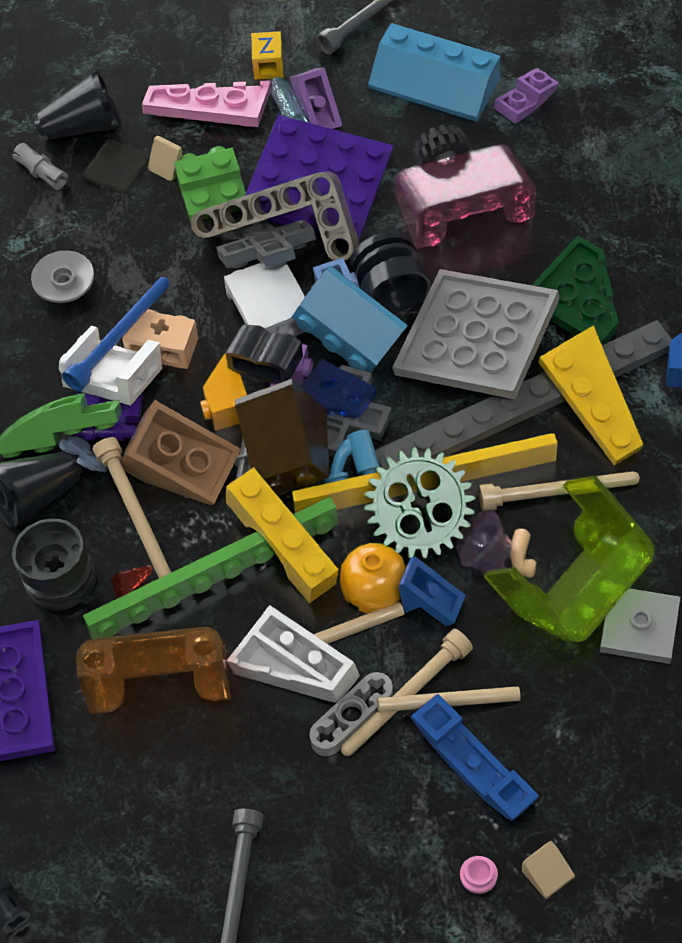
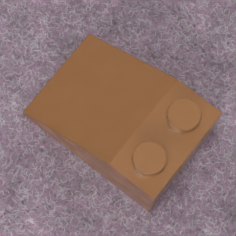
(178, 455)

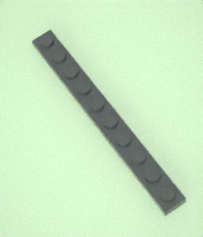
(533, 397)

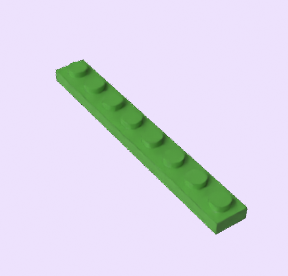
(199, 575)

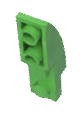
(44, 425)

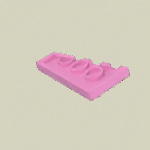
(228, 105)

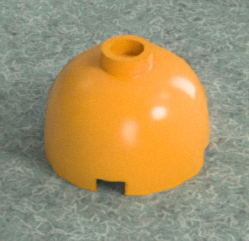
(372, 577)

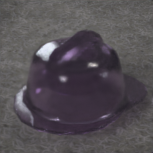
(484, 543)

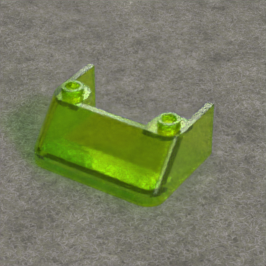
(596, 580)

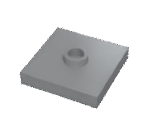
(641, 626)

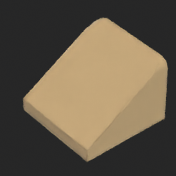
(163, 157)
(547, 870)

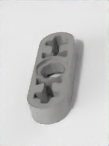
(351, 699)

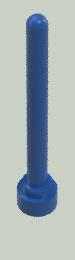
(78, 375)

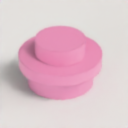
(478, 874)

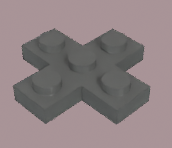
(267, 244)
(374, 418)

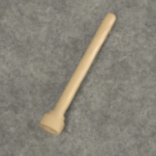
(108, 453)
(493, 496)
(455, 646)

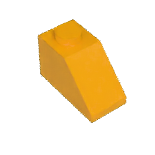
(220, 396)

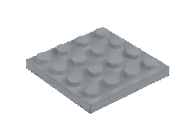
(476, 333)

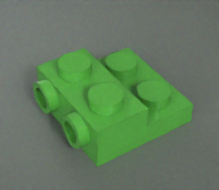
(209, 179)

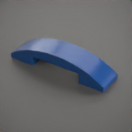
(471, 760)

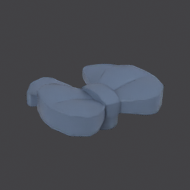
(80, 447)

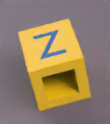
(267, 55)

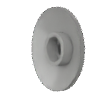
(59, 268)

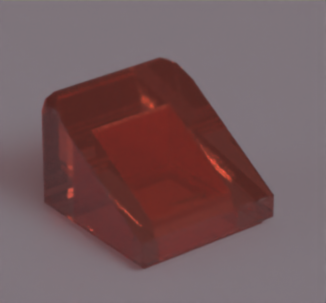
(129, 580)

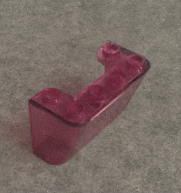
(462, 188)

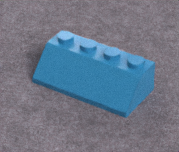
(435, 72)

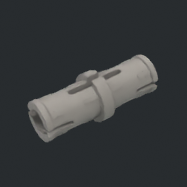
(40, 166)

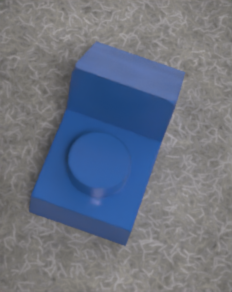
(430, 591)

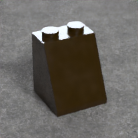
(285, 436)

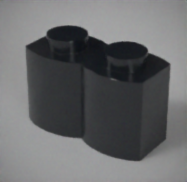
(264, 354)

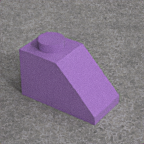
(316, 98)

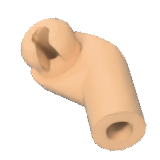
(518, 554)

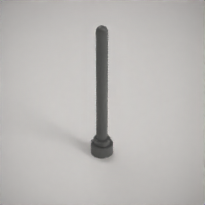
(331, 39)
(246, 825)

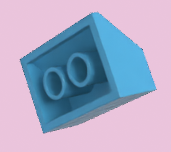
(348, 321)

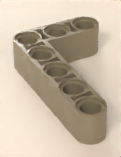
(281, 204)

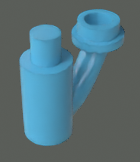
(363, 454)

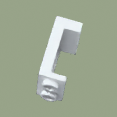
(266, 297)
(121, 373)

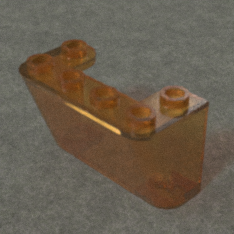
(109, 660)

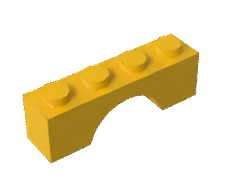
(301, 556)

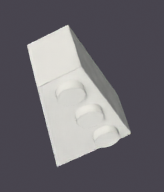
(293, 659)

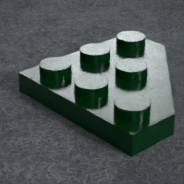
(583, 290)

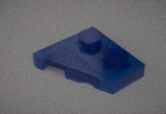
(339, 390)

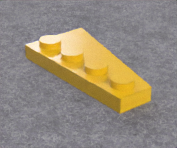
(590, 388)

